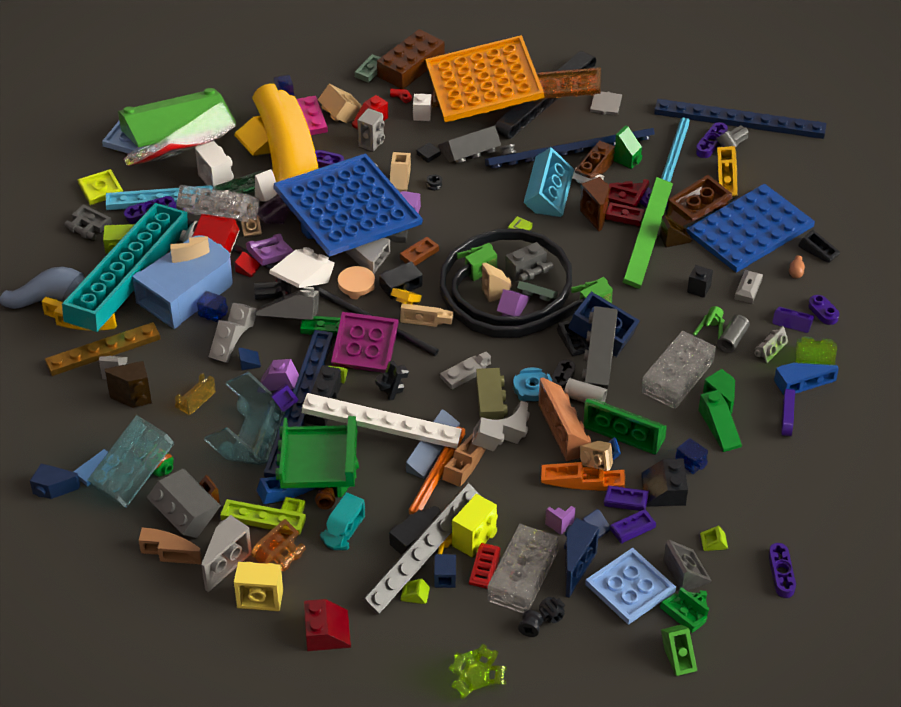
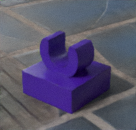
(284, 398)

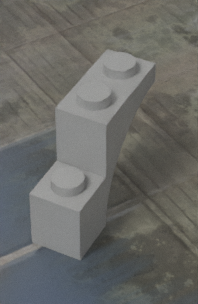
(228, 332)
(491, 433)

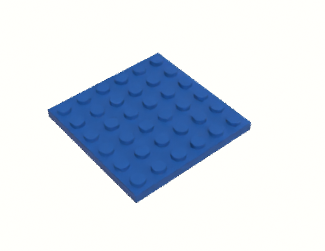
(347, 204)

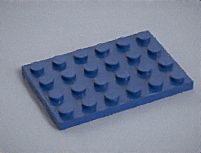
(750, 227)

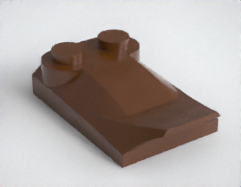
(697, 200)

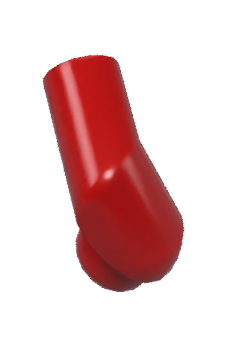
(403, 94)

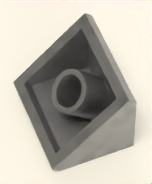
(685, 566)

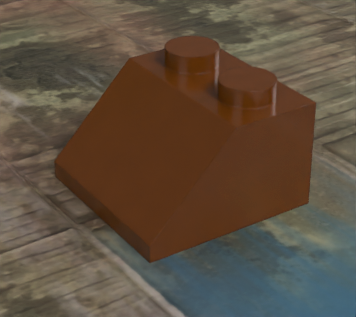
(595, 201)

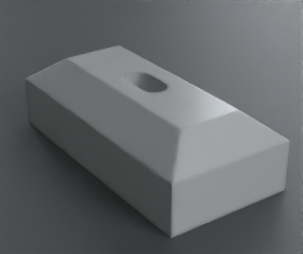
(745, 291)

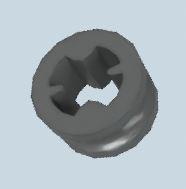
(508, 149)

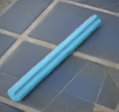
(675, 149)

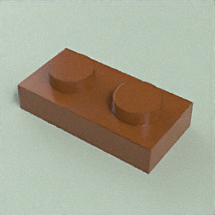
(419, 251)

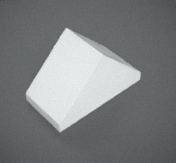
(264, 185)

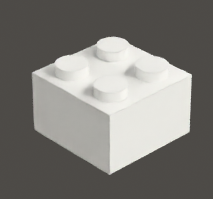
(213, 164)

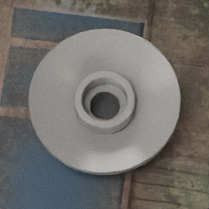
(185, 235)

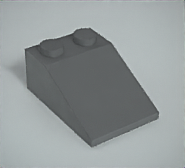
(299, 305)

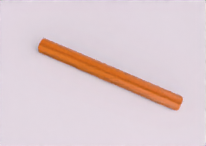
(433, 477)

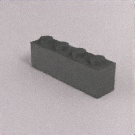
(601, 346)

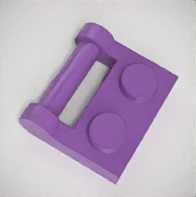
(269, 254)

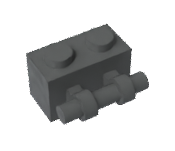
(527, 263)

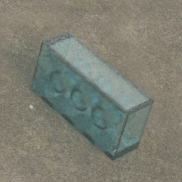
(131, 461)

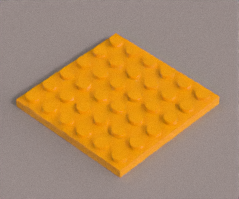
(484, 78)

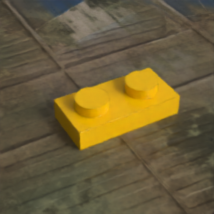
(406, 296)

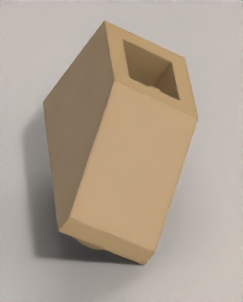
(400, 170)
(597, 455)

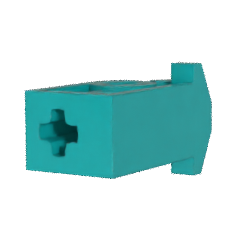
(343, 522)

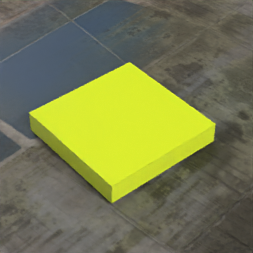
(98, 185)

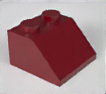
(326, 625)

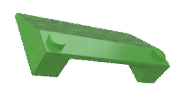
(157, 120)

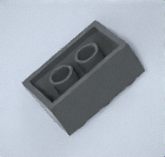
(470, 145)
(184, 502)

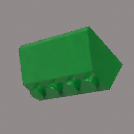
(624, 426)

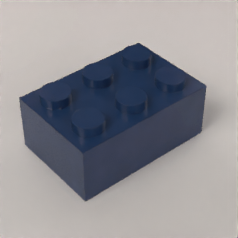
(625, 322)

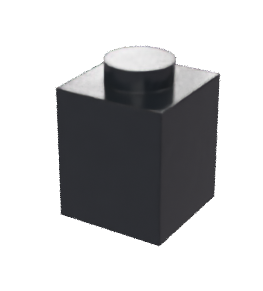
(700, 281)

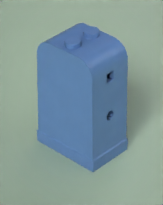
(174, 289)

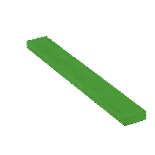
(647, 233)

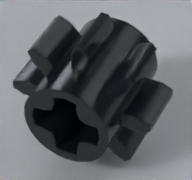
(552, 609)

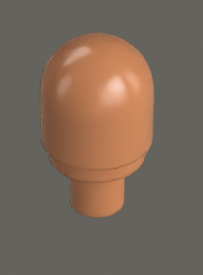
(797, 267)

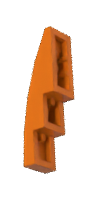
(579, 477)

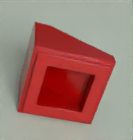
(246, 265)

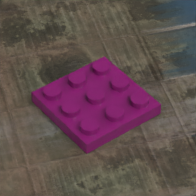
(364, 342)

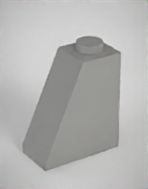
(371, 254)

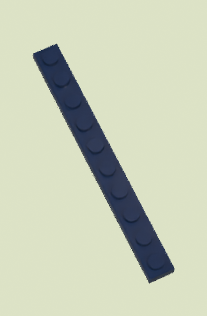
(744, 118)
(562, 149)
(314, 359)

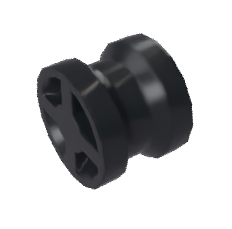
(531, 622)

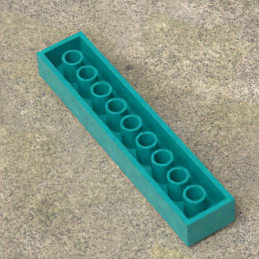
(112, 279)

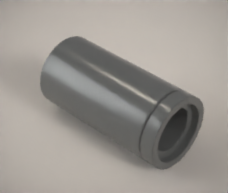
(733, 334)

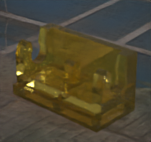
(197, 395)

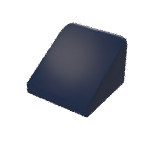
(248, 359)
(596, 518)

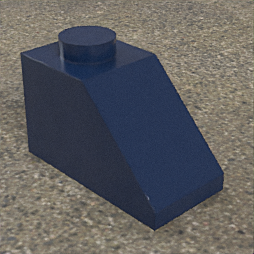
(53, 481)

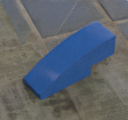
(271, 492)

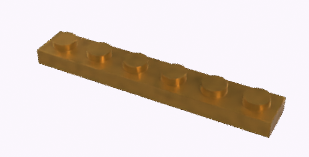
(105, 347)

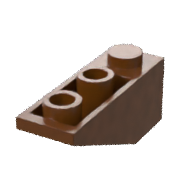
(597, 160)

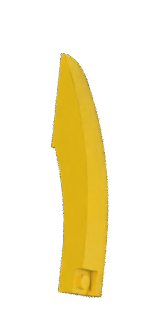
(286, 132)

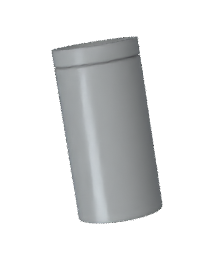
(581, 391)

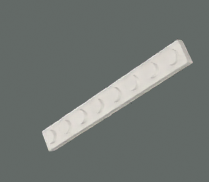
(382, 420)

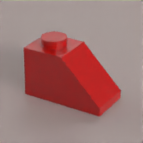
(374, 103)

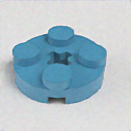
(522, 382)

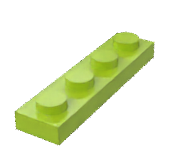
(261, 516)

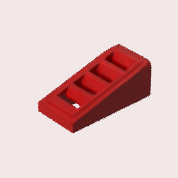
(486, 553)

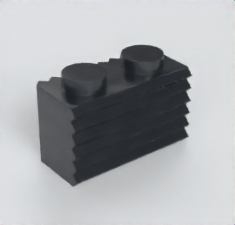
(403, 277)

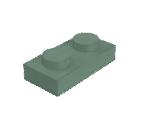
(368, 69)
(529, 289)

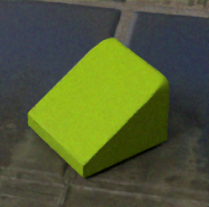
(714, 539)
(415, 591)

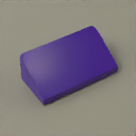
(793, 319)

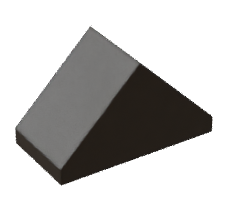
(673, 233)

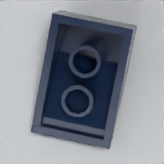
(580, 552)

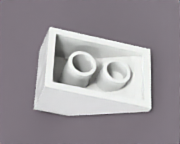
(304, 268)

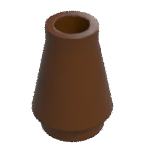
(325, 497)

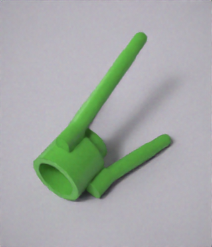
(712, 318)

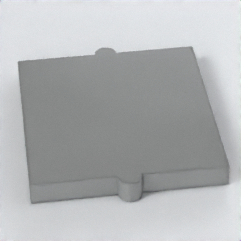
(606, 103)

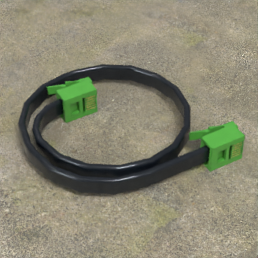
(511, 326)

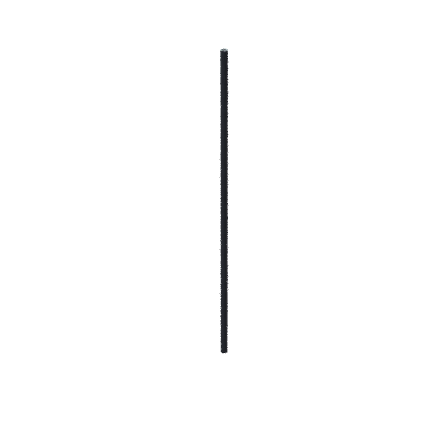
(350, 307)

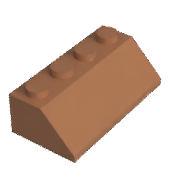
(562, 419)

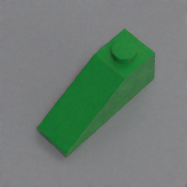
(719, 420)

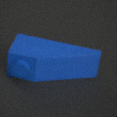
(804, 376)

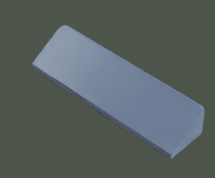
(427, 453)

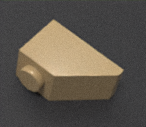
(494, 282)

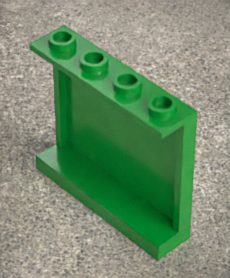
(317, 455)

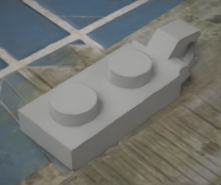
(465, 370)

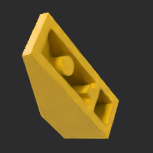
(728, 168)

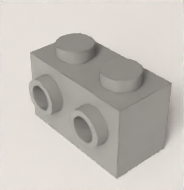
(371, 130)

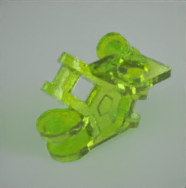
(476, 672)

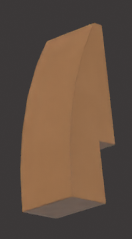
(463, 462)
(169, 546)

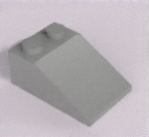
(227, 547)

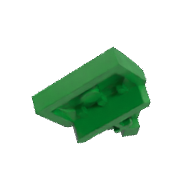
(687, 608)

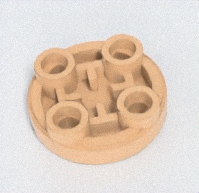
(356, 281)

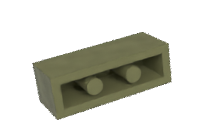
(490, 393)

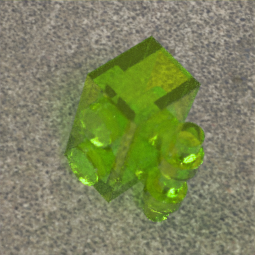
(815, 352)

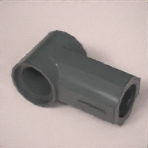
(733, 137)

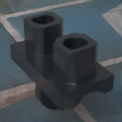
(391, 380)

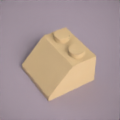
(339, 104)

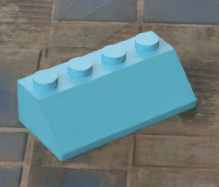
(549, 184)

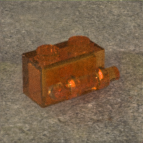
(275, 543)

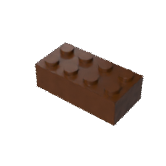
(407, 59)

